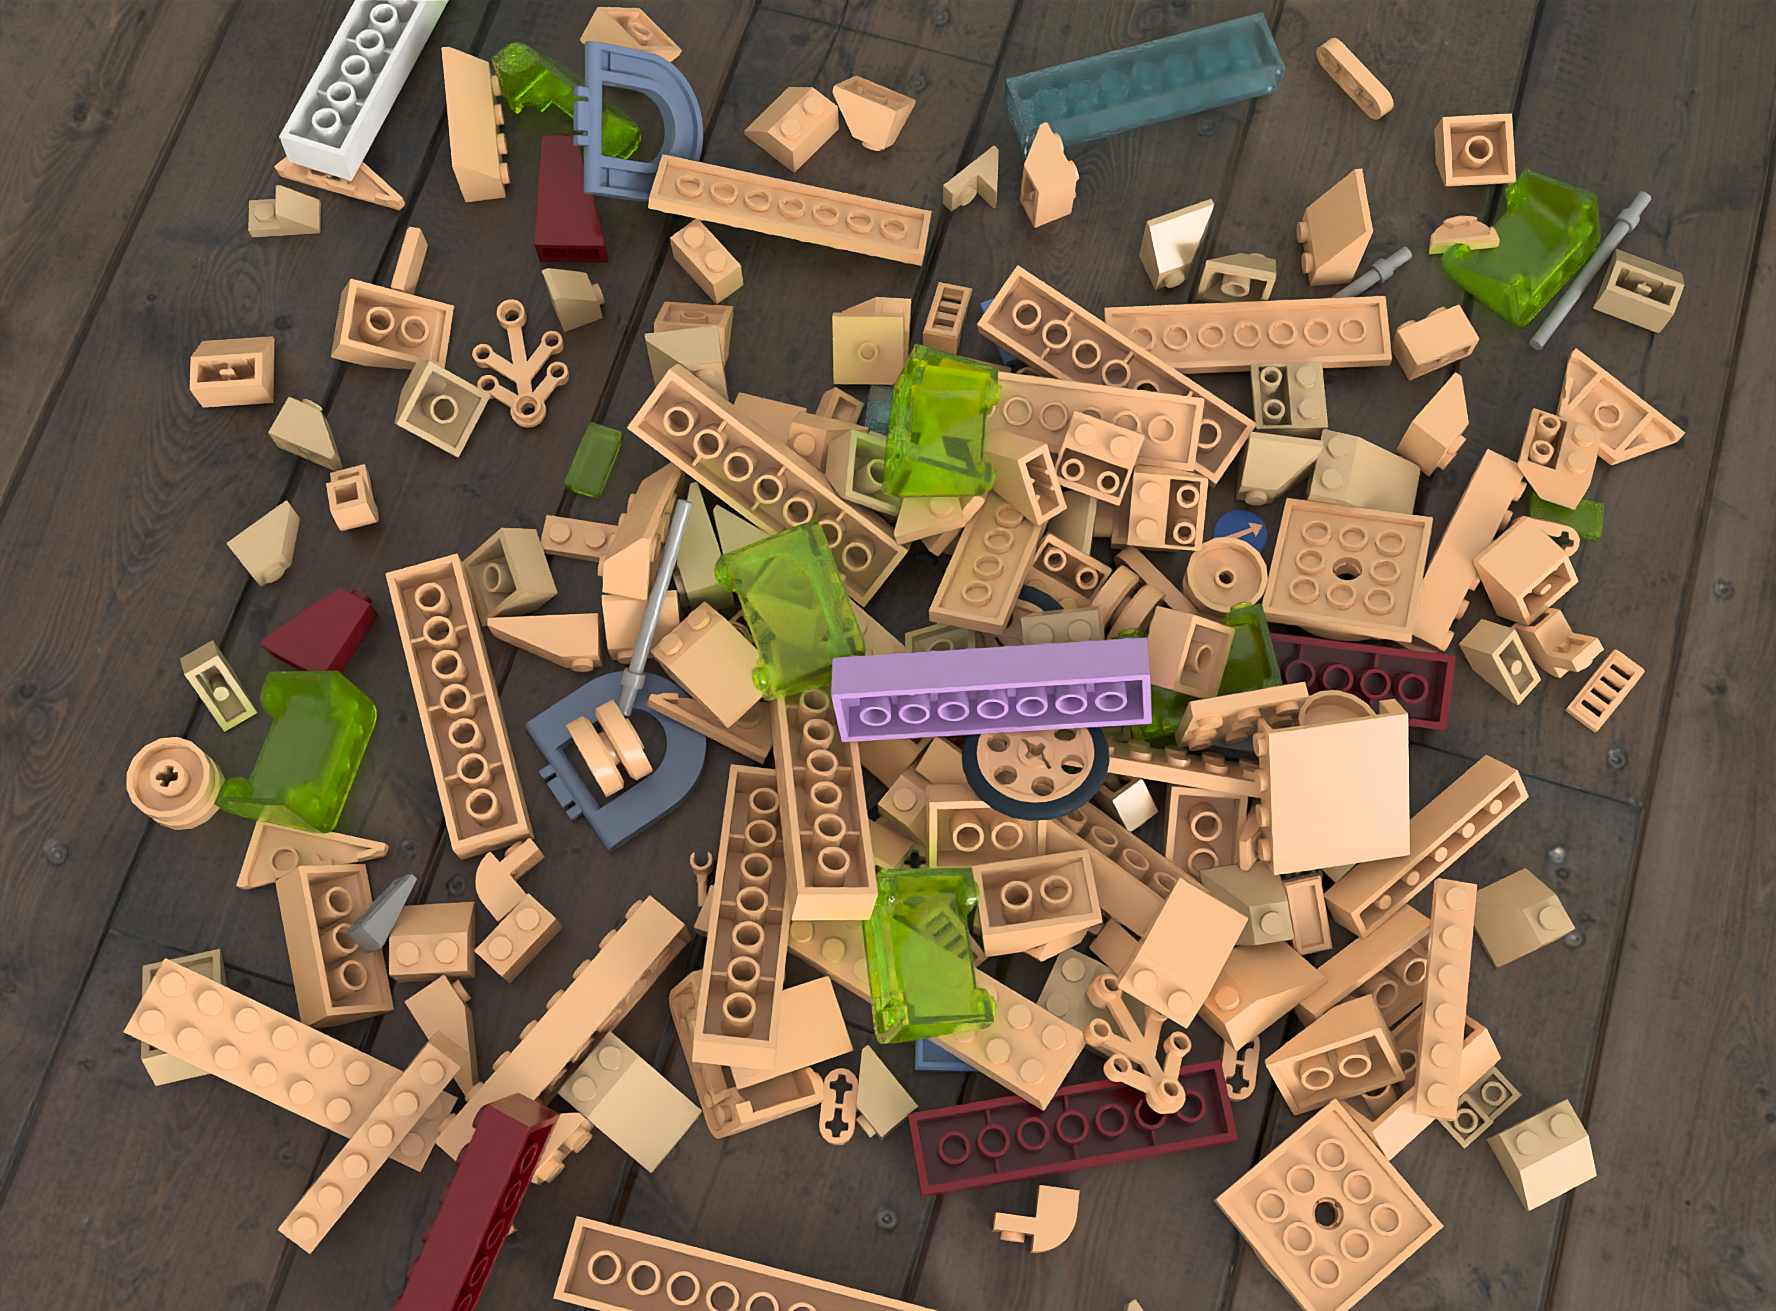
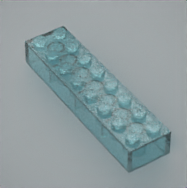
(1146, 83)

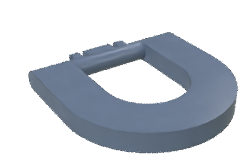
(665, 86)
(647, 800)

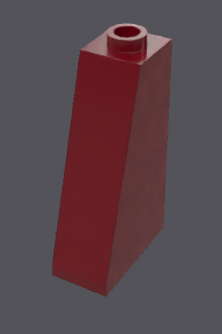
(565, 216)

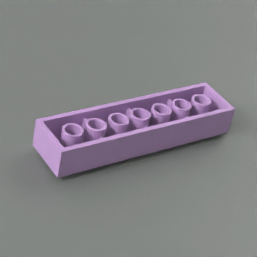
(992, 690)

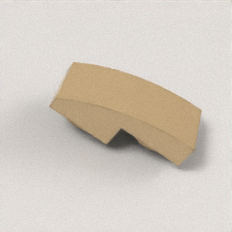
(1481, 1106)

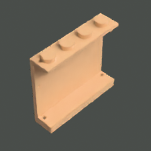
(1333, 791)

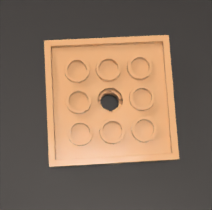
(1327, 540)
(1375, 1212)

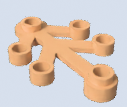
(521, 370)
(1138, 1047)

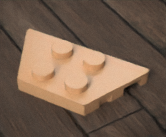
(1604, 403)

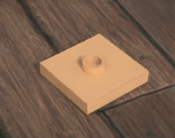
(867, 348)

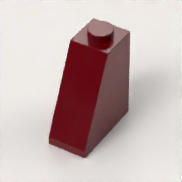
(324, 633)

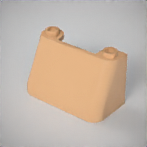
(723, 1106)

